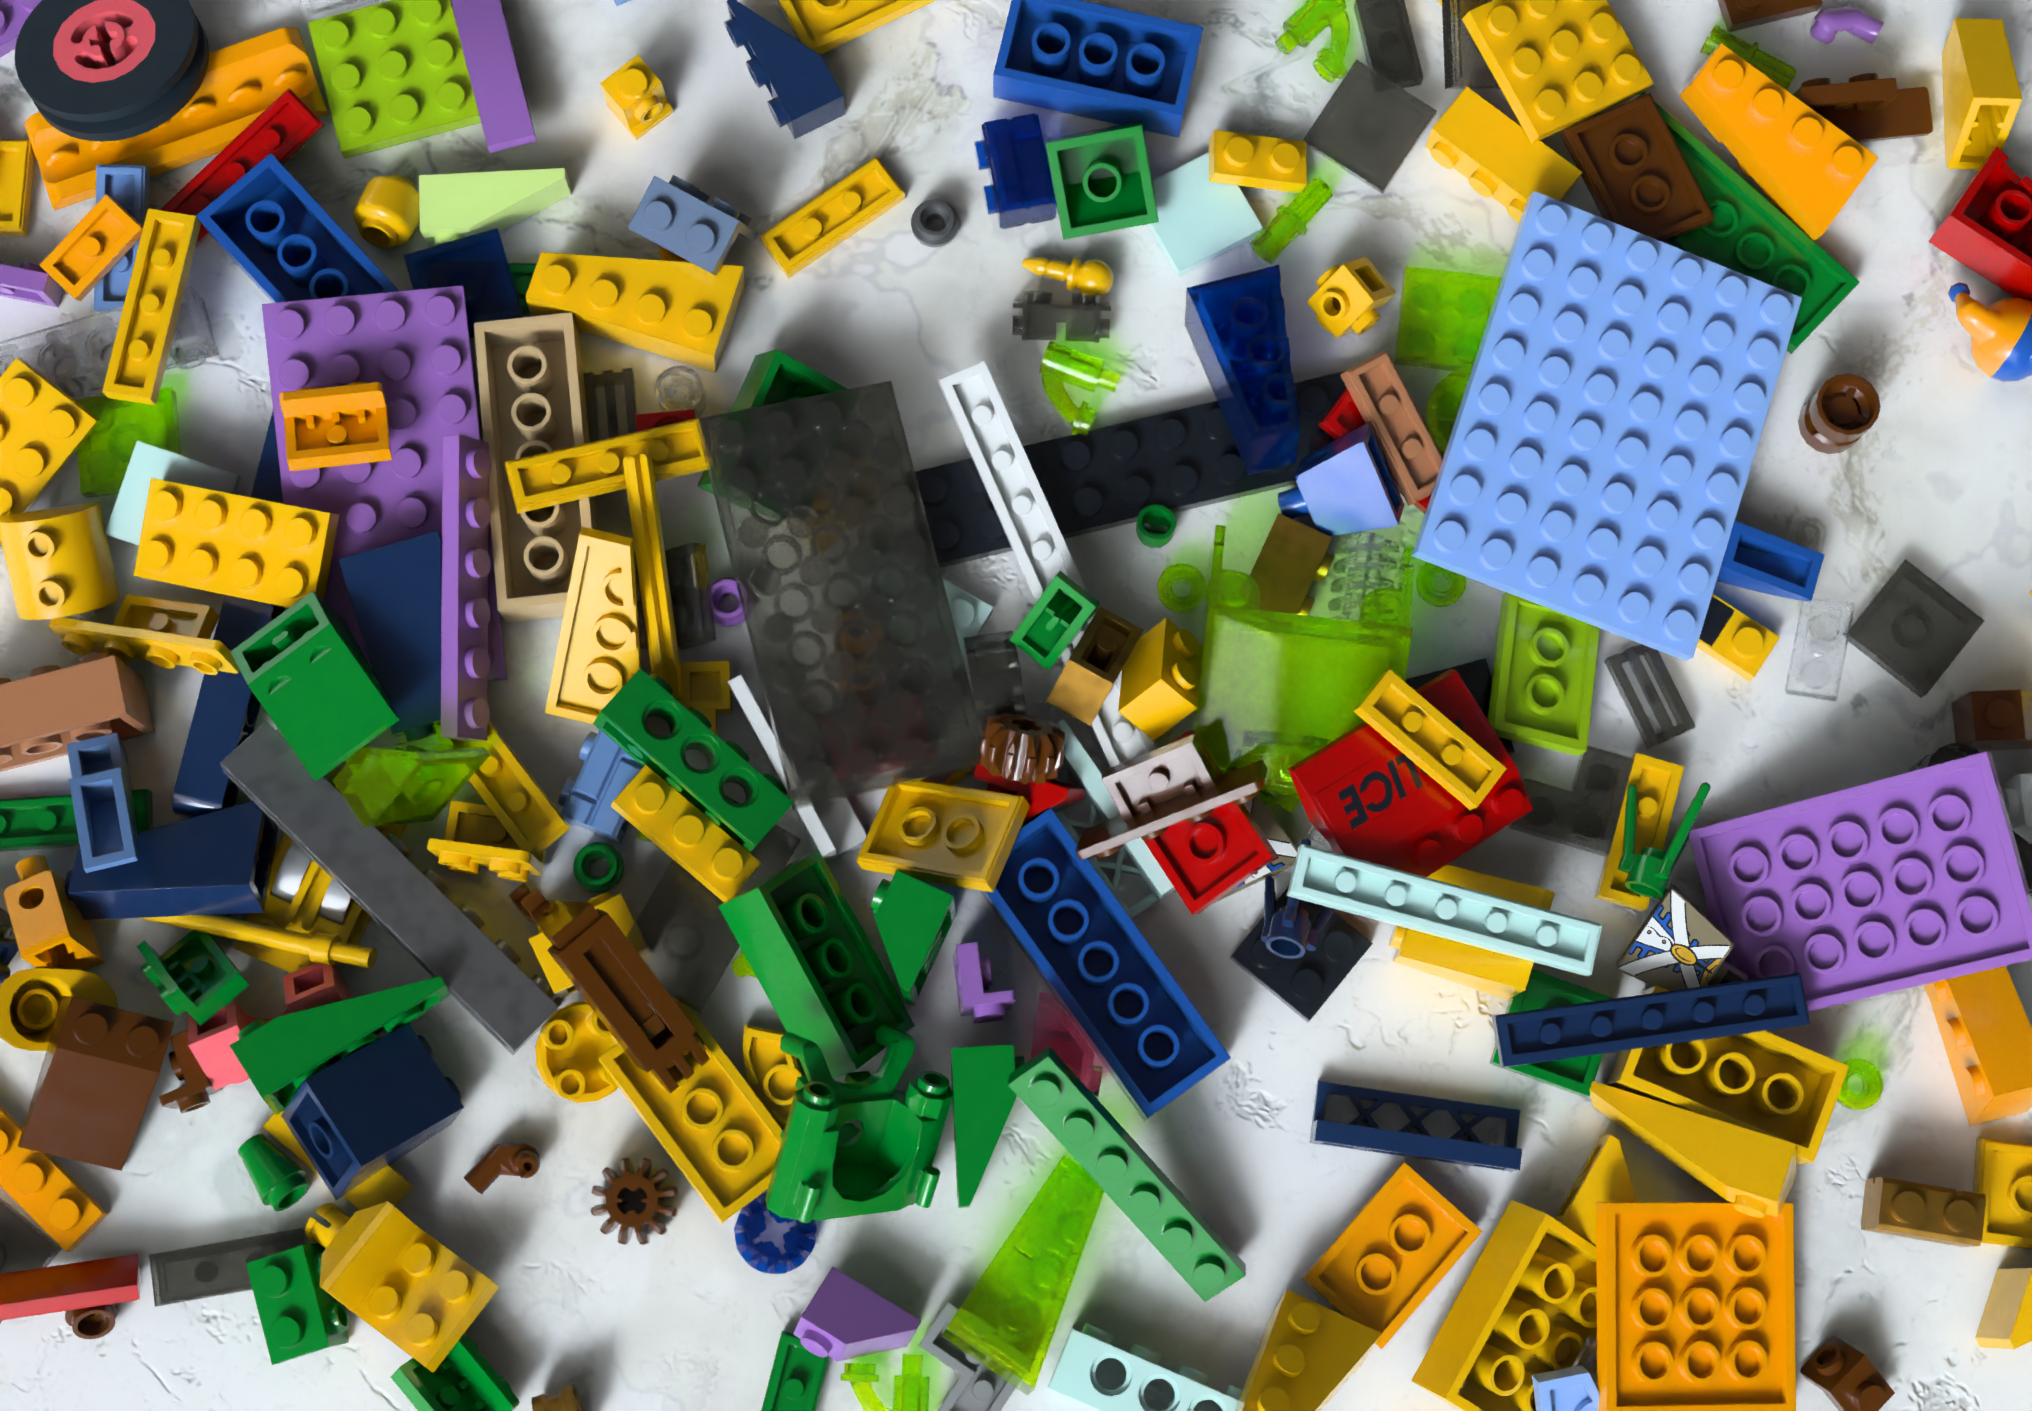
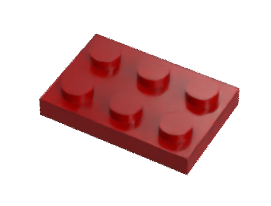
(1212, 854)

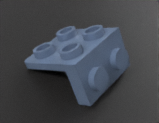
(683, 223)

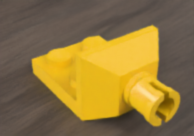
(399, 1279)

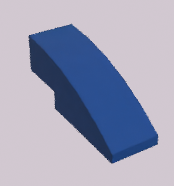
(1769, 564)

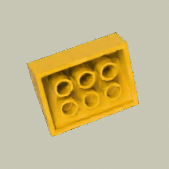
(1516, 1315)

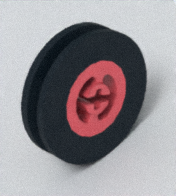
(74, 75)

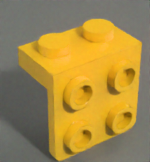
(479, 840)

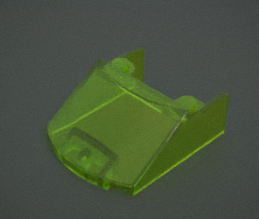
(1286, 680)

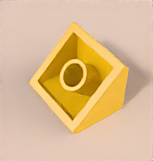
(2008, 1310)

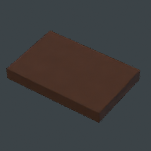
(1638, 171)

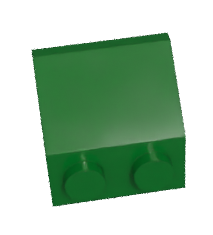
(1102, 180)

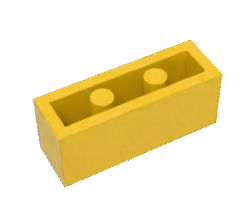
(1498, 155)

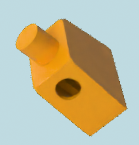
(46, 922)

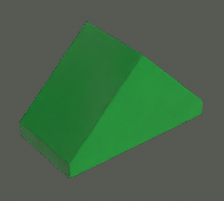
(1055, 620)

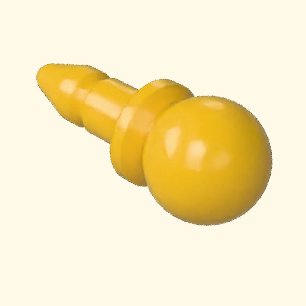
(1089, 277)

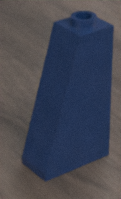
(399, 616)
(185, 868)

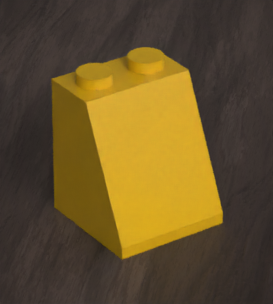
(1464, 963)

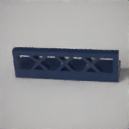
(1416, 1145)

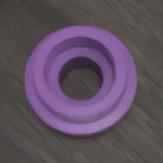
(719, 590)

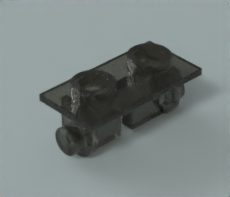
(1080, 316)

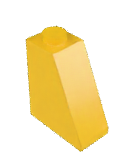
(1978, 91)

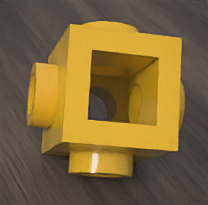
(1350, 297)

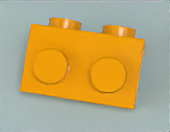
(336, 425)

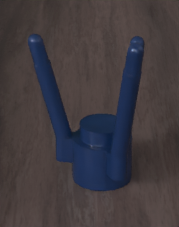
(1289, 930)

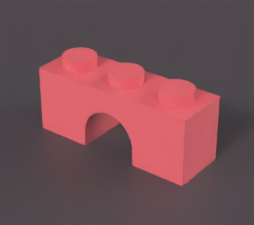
(211, 1041)

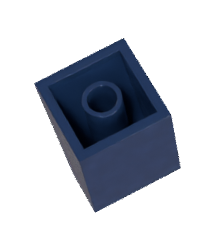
(371, 1109)

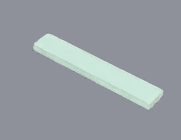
(1444, 910)

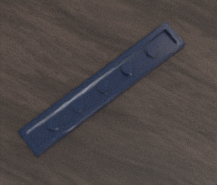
(1650, 1020)

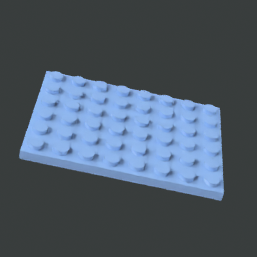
(1608, 427)

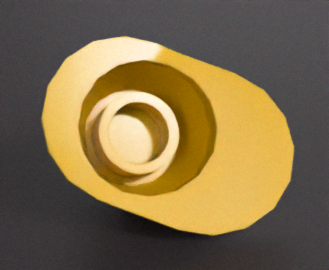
(33, 999)

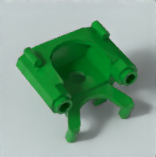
(847, 1171)

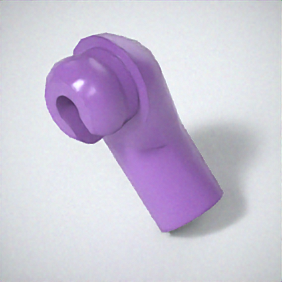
(1845, 19)

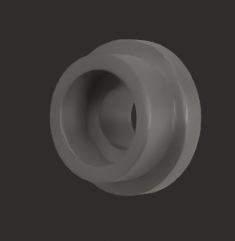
(935, 210)

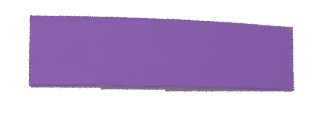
(494, 73)

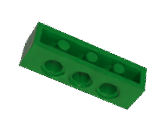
(626, 725)

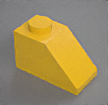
(1600, 1180)

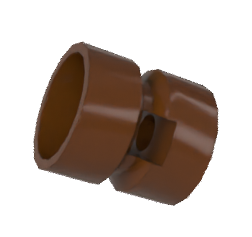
(1839, 413)

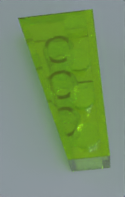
(1024, 1289)

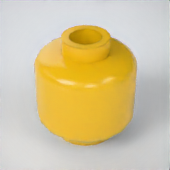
(388, 211)

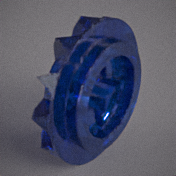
(765, 1255)

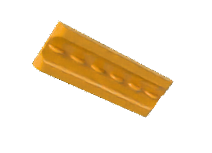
(234, 92)

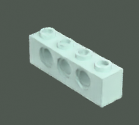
(1086, 1349)

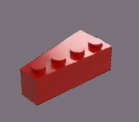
(1992, 227)

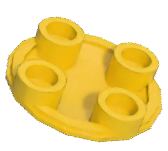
(570, 1054)

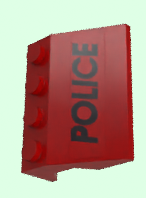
(1389, 810)

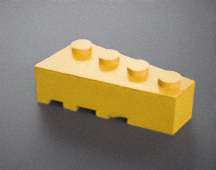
(642, 302)

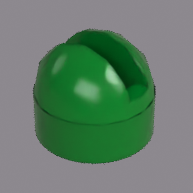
(1157, 520)

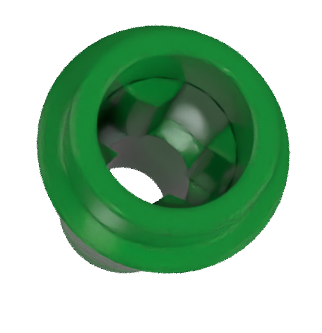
(273, 1173)

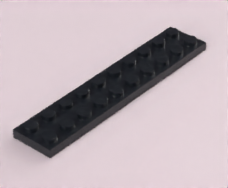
(1117, 471)

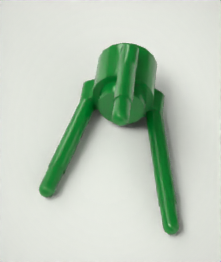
(1652, 868)

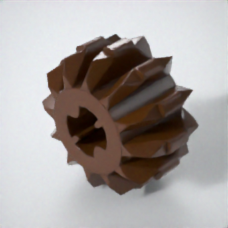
(1022, 748)
(632, 1218)

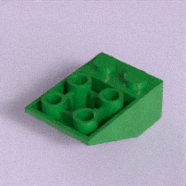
(315, 684)

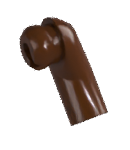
(503, 1159)

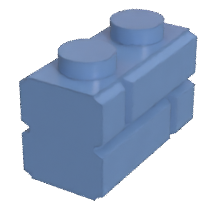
(600, 781)

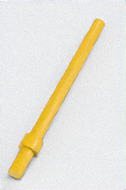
(321, 947)

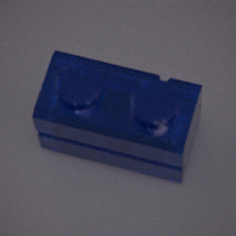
(1017, 171)

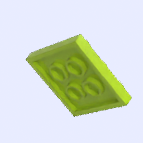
(393, 74)

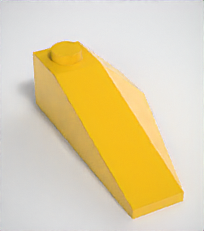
(1728, 1159)

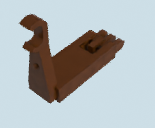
(615, 984)

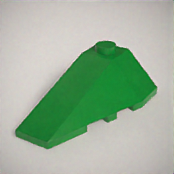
(302, 1043)

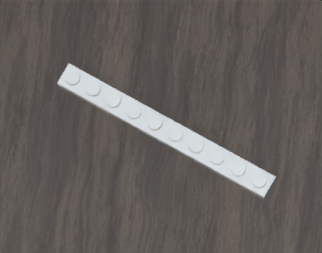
(1029, 525)

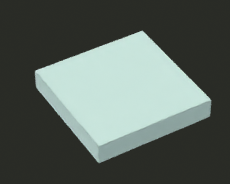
(1200, 216)

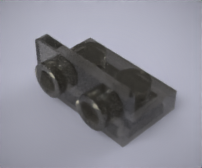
(689, 595)

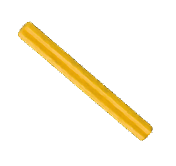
(652, 570)

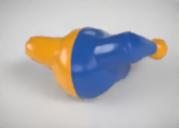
(1998, 333)

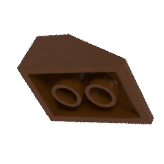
(95, 1082)

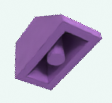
(852, 1321)

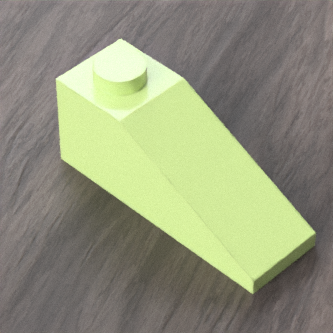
(481, 201)

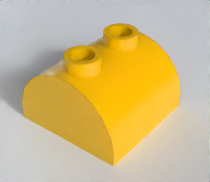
(58, 561)

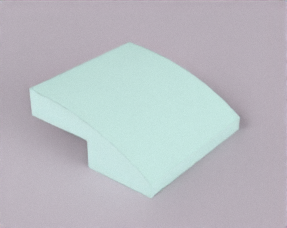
(161, 464)

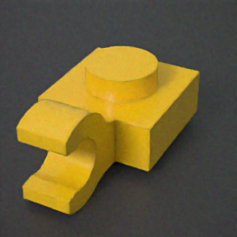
(707, 689)

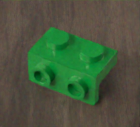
(194, 974)
(292, 1305)
(458, 1384)

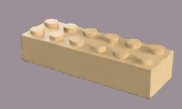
(531, 407)

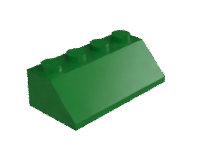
(816, 962)

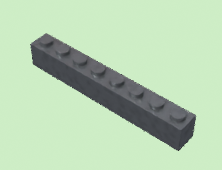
(392, 889)

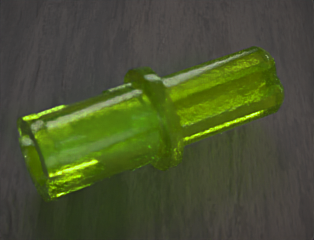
(1770, 66)
(1291, 221)

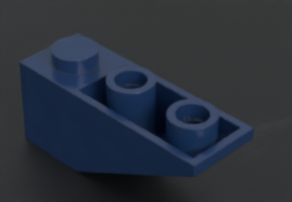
(793, 73)

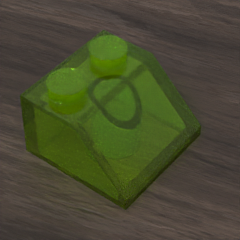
(406, 780)

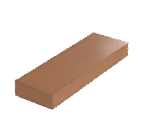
(1396, 424)

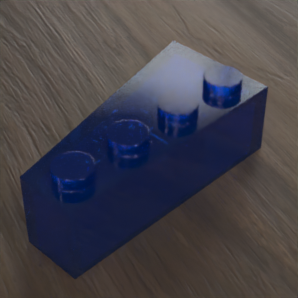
(1246, 357)

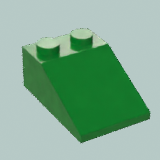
(979, 1109)

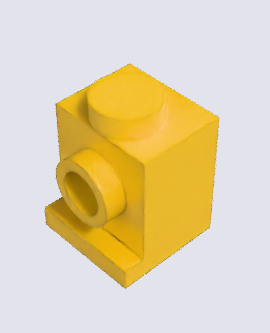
(636, 97)

